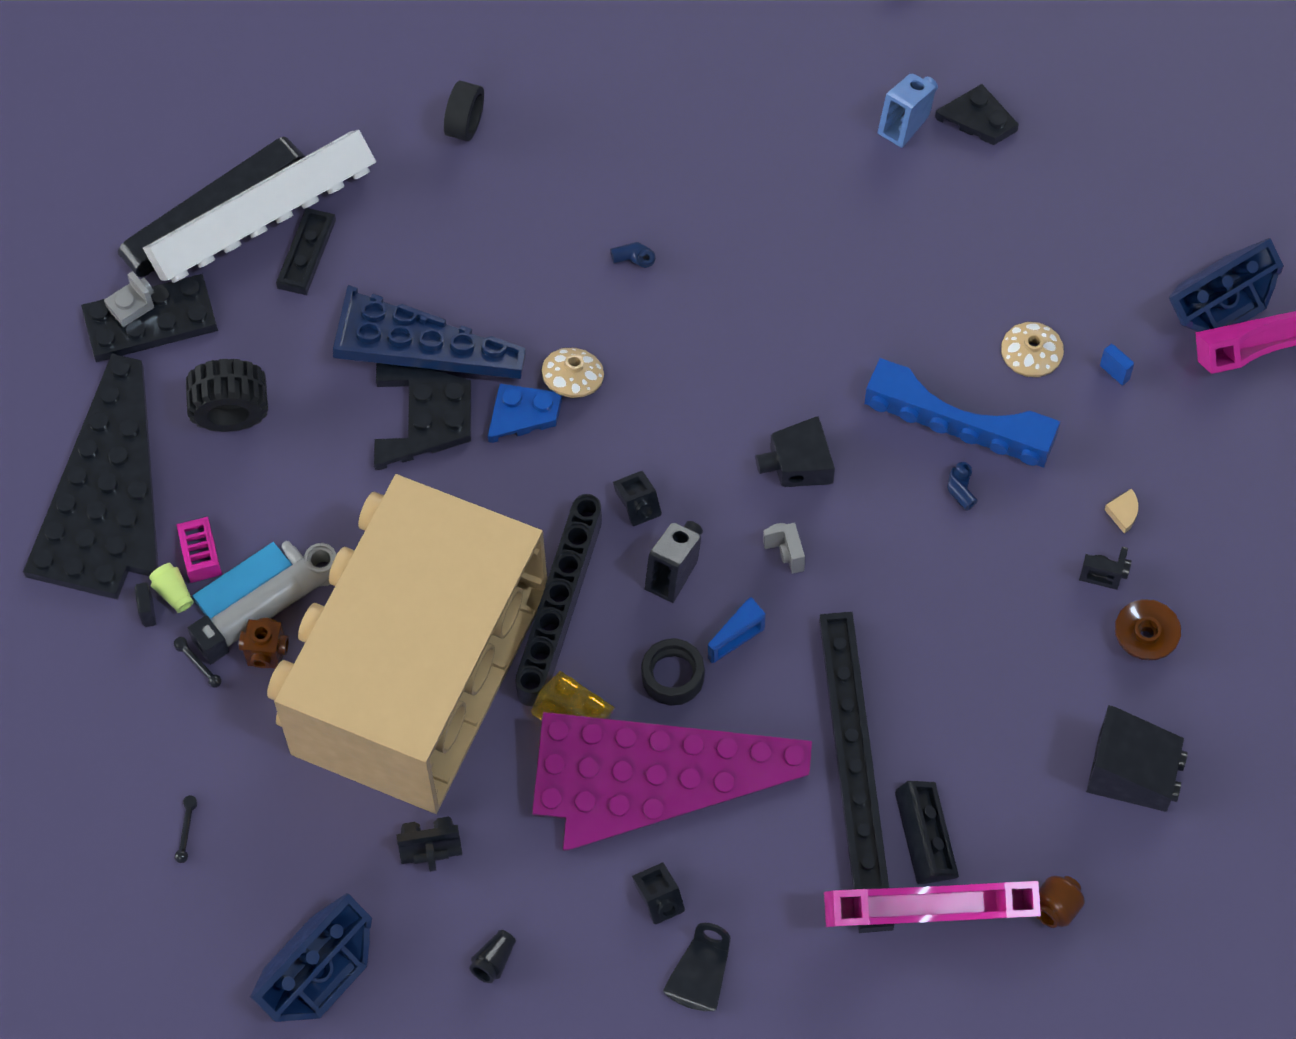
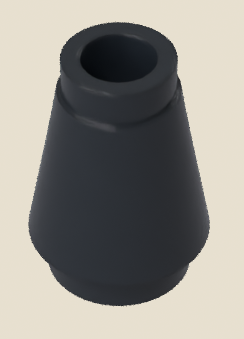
(492, 957)

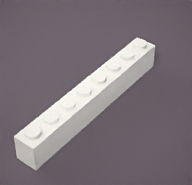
(259, 205)

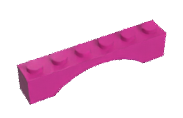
(1242, 342)
(932, 903)

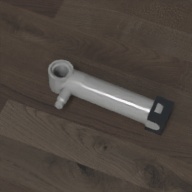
(266, 601)

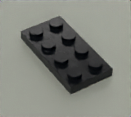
(178, 313)

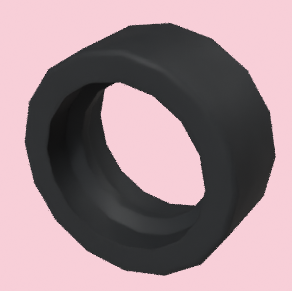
(463, 110)
(671, 648)

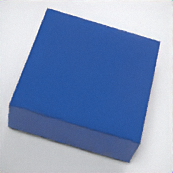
(1117, 364)

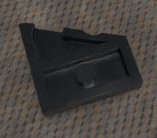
(979, 115)

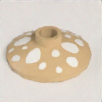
(1028, 359)
(572, 372)

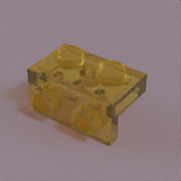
(569, 697)

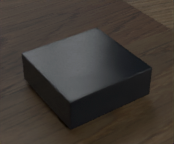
(145, 604)

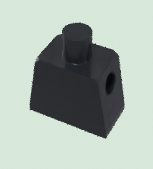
(799, 455)
(675, 549)

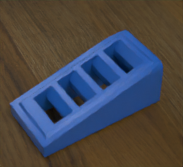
(741, 627)

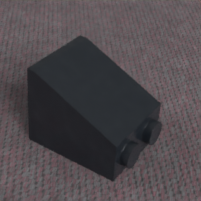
(1136, 761)

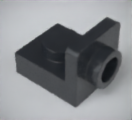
(638, 498)
(1105, 572)
(659, 893)

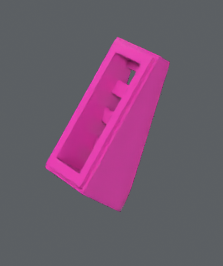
(204, 569)

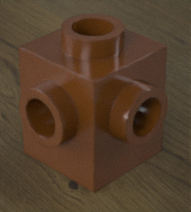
(263, 643)

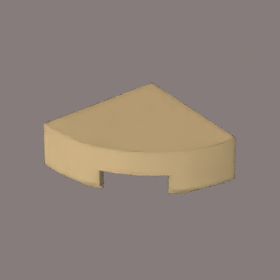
(1123, 510)

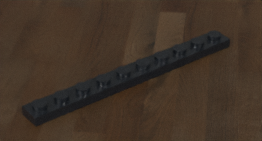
(854, 756)

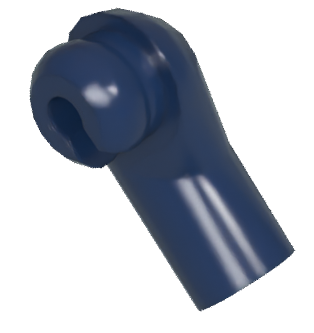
(635, 253)
(958, 485)

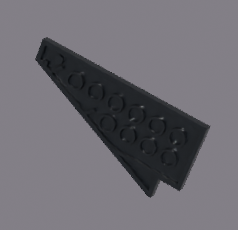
(104, 502)

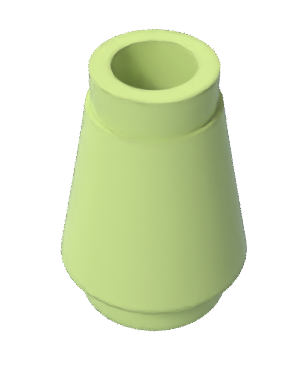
(171, 587)

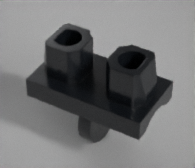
(430, 844)

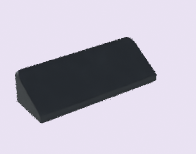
(926, 832)

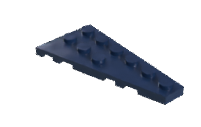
(412, 338)

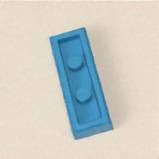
(241, 580)

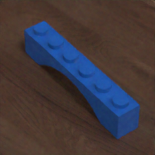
(1021, 435)

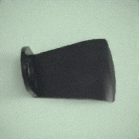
(701, 970)

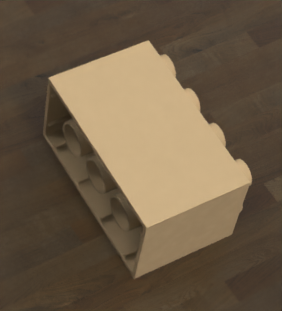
(410, 641)

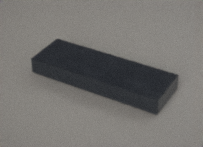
(306, 251)

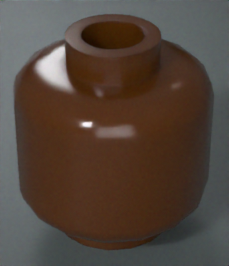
(1060, 901)

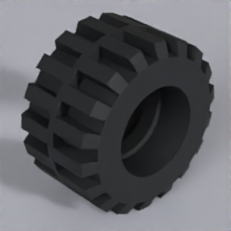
(226, 395)

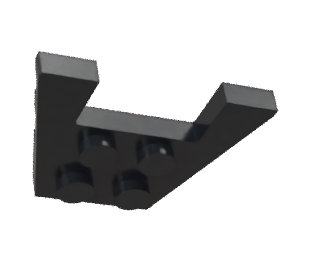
(436, 417)

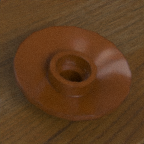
(1149, 617)

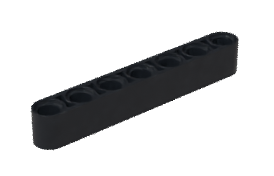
(245, 175)
(559, 585)

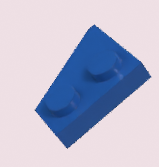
(522, 411)

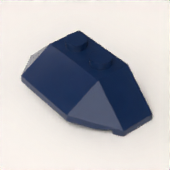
(1229, 288)
(316, 963)

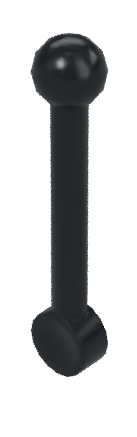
(181, 645)
(190, 804)

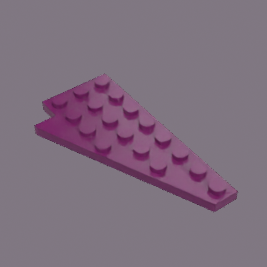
(636, 774)

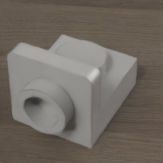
(131, 300)
(787, 539)

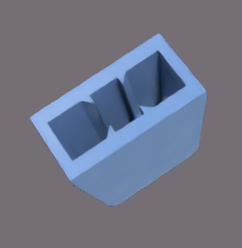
(909, 96)

